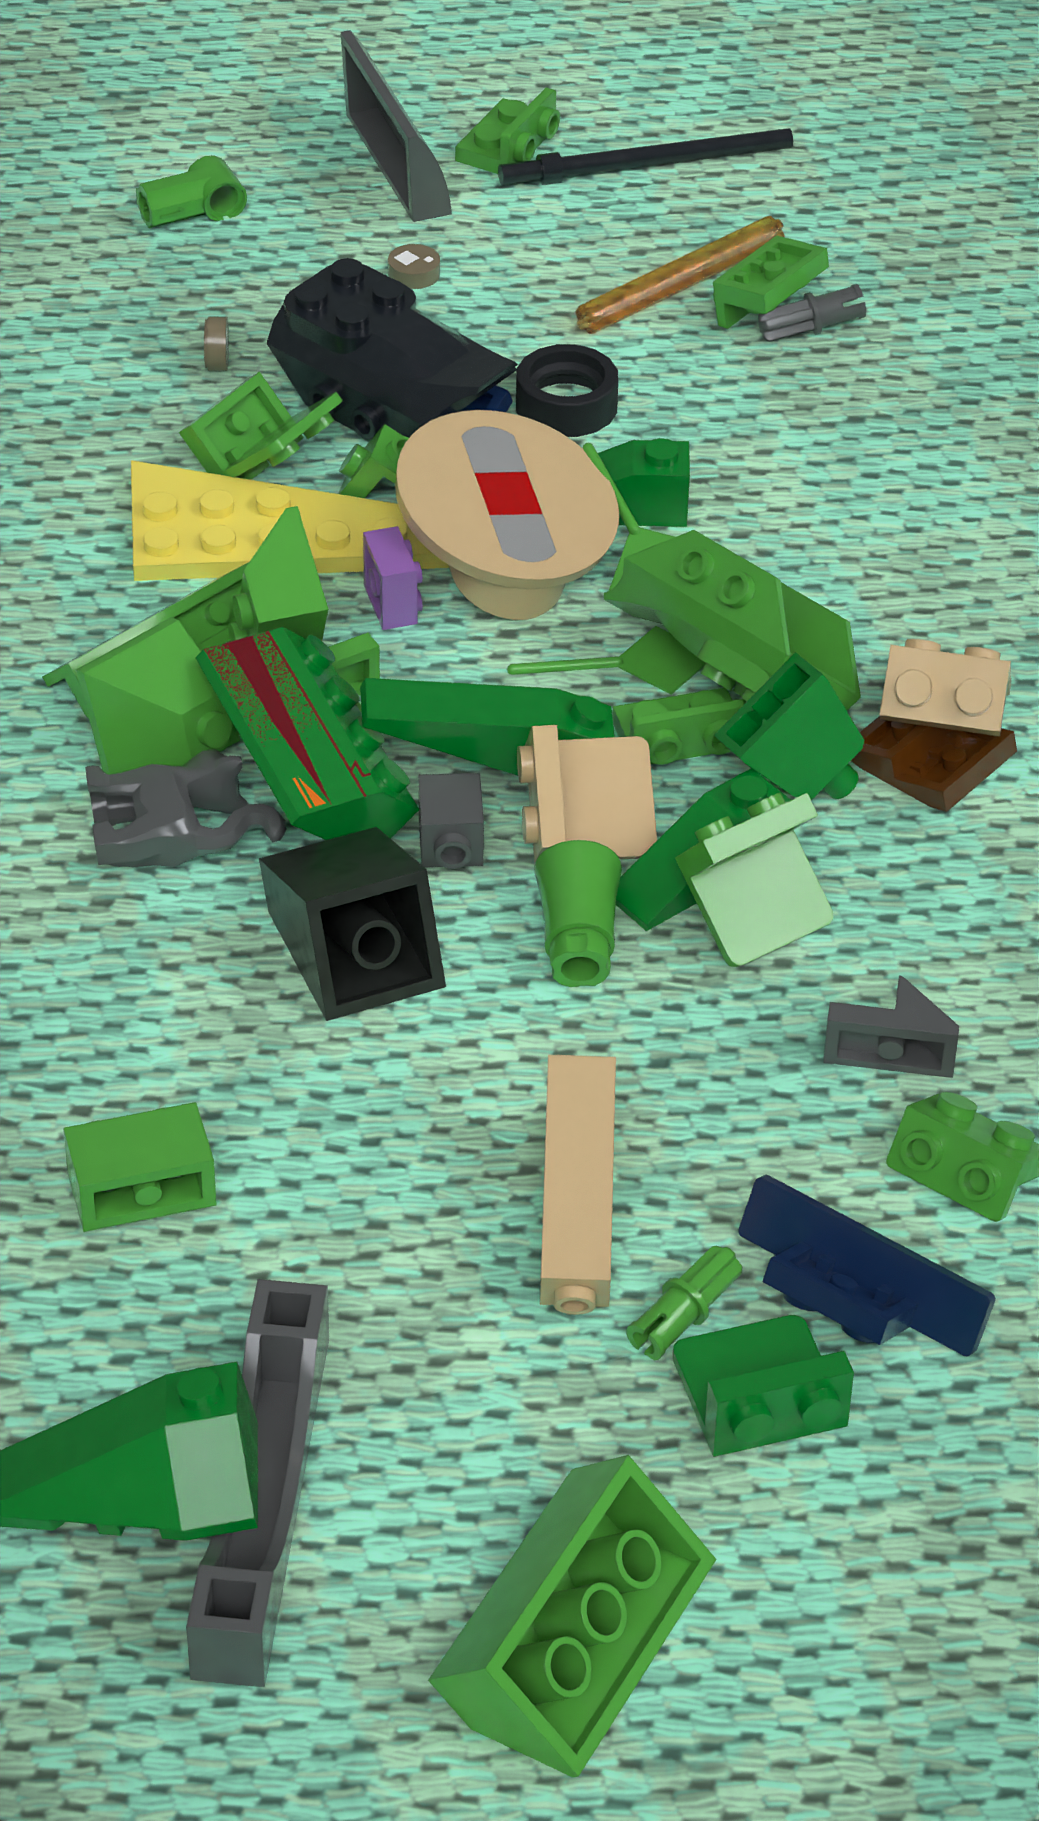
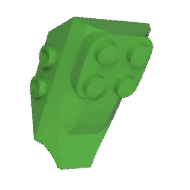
(734, 615)

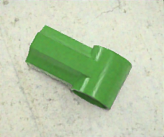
(204, 189)

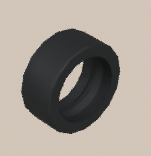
(568, 365)

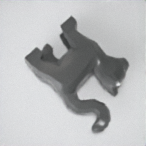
(162, 811)

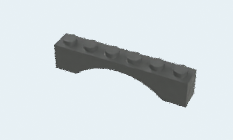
(245, 1570)

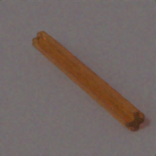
(676, 276)

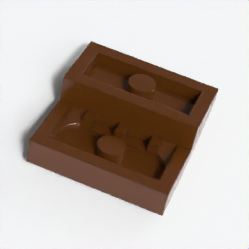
(932, 762)

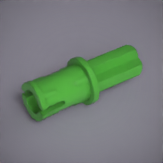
(685, 1301)

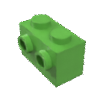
(136, 1159)

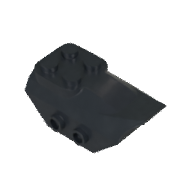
(384, 357)

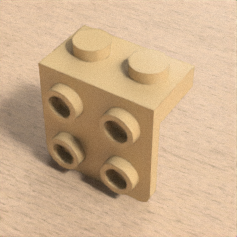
(946, 687)
(587, 792)

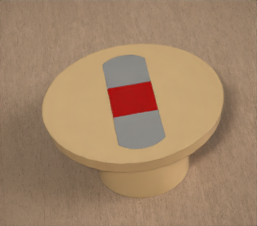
(505, 508)

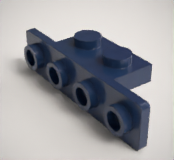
(858, 1274)

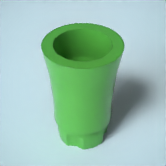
(578, 905)

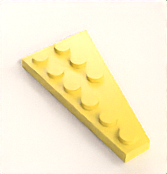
(213, 523)

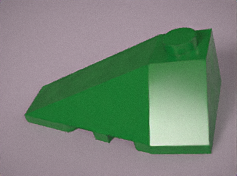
(154, 1458)

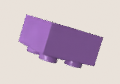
(391, 577)

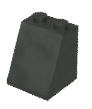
(355, 920)

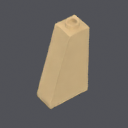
(578, 1183)

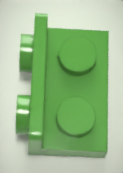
(510, 132)
(766, 278)
(678, 724)

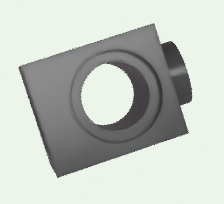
(451, 820)

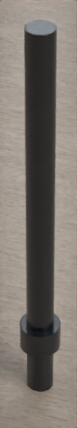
(551, 167)

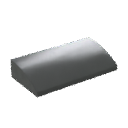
(391, 135)

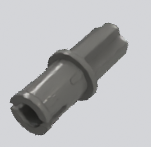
(811, 313)

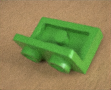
(964, 1153)

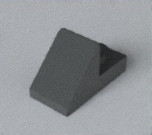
(903, 1039)

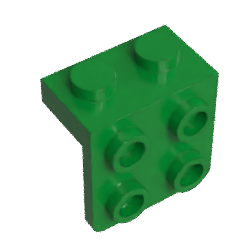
(763, 1384)

